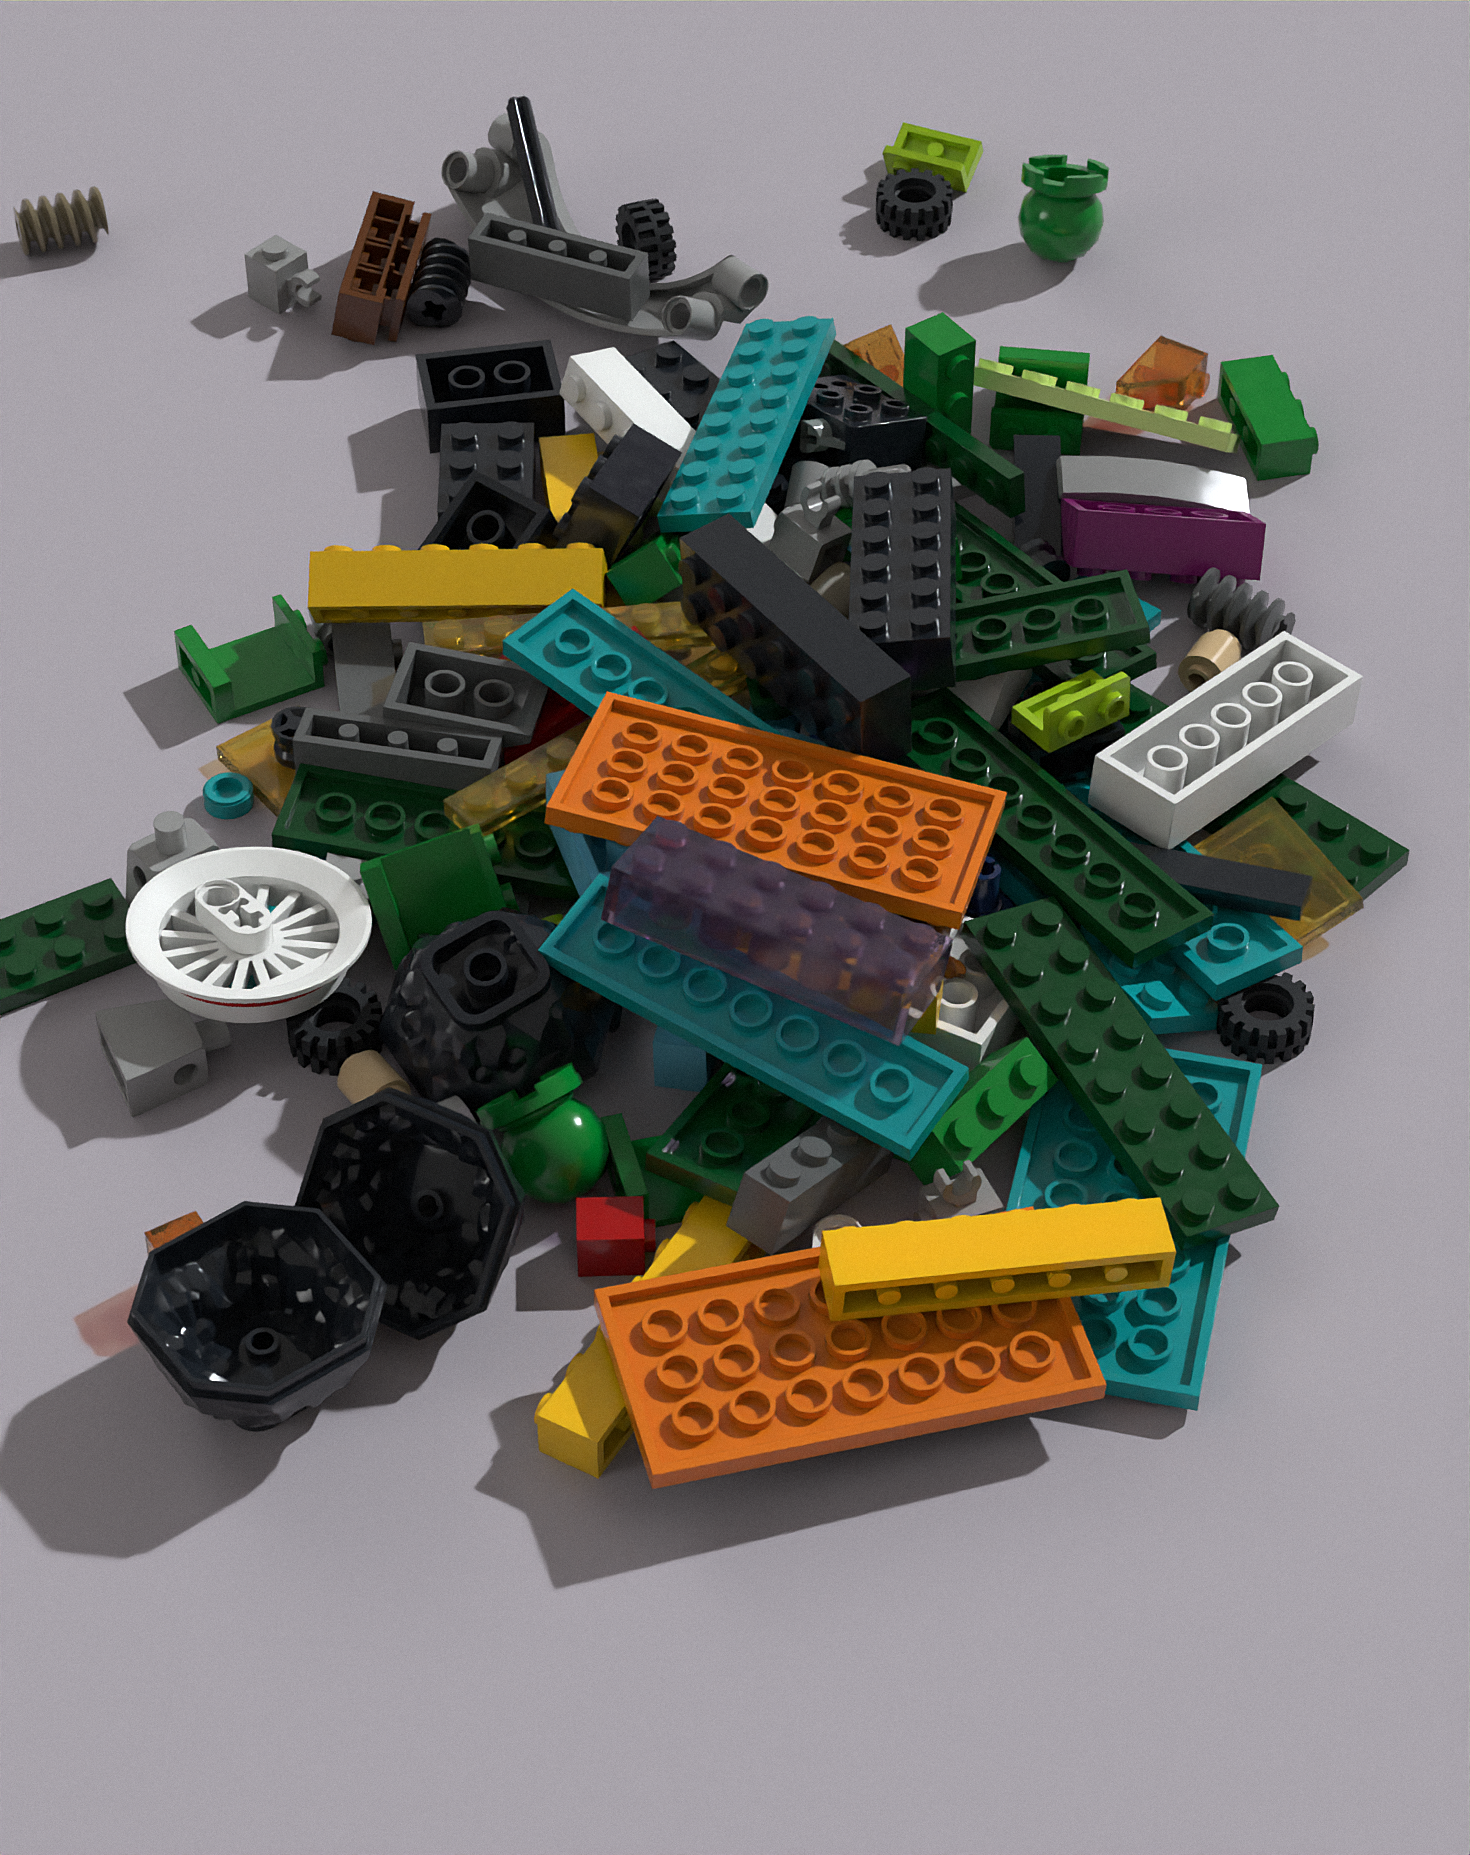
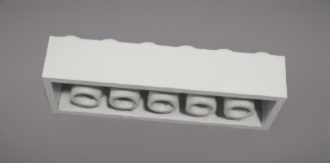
(1224, 740)

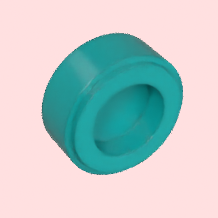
(228, 795)

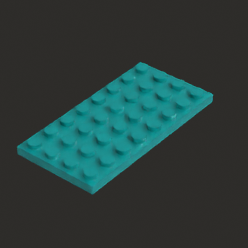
(1152, 1339)

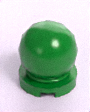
(1061, 211)
(550, 1138)

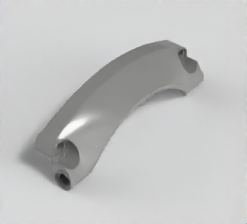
(674, 310)

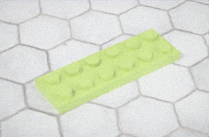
(1120, 408)

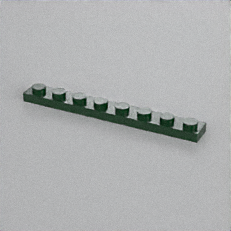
(944, 441)

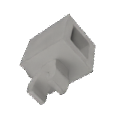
(280, 275)
(810, 535)
(957, 1195)

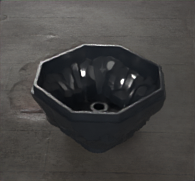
(489, 1013)
(379, 1184)
(258, 1313)

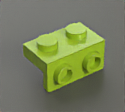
(935, 151)
(1073, 709)

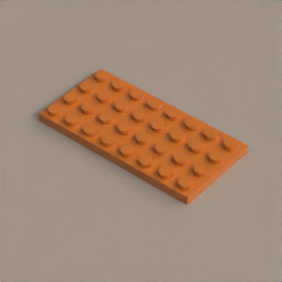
(815, 809)
(751, 1373)

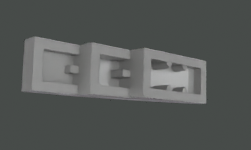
(1149, 483)

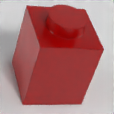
(613, 1236)

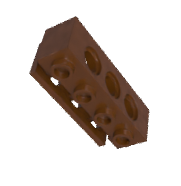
(380, 270)

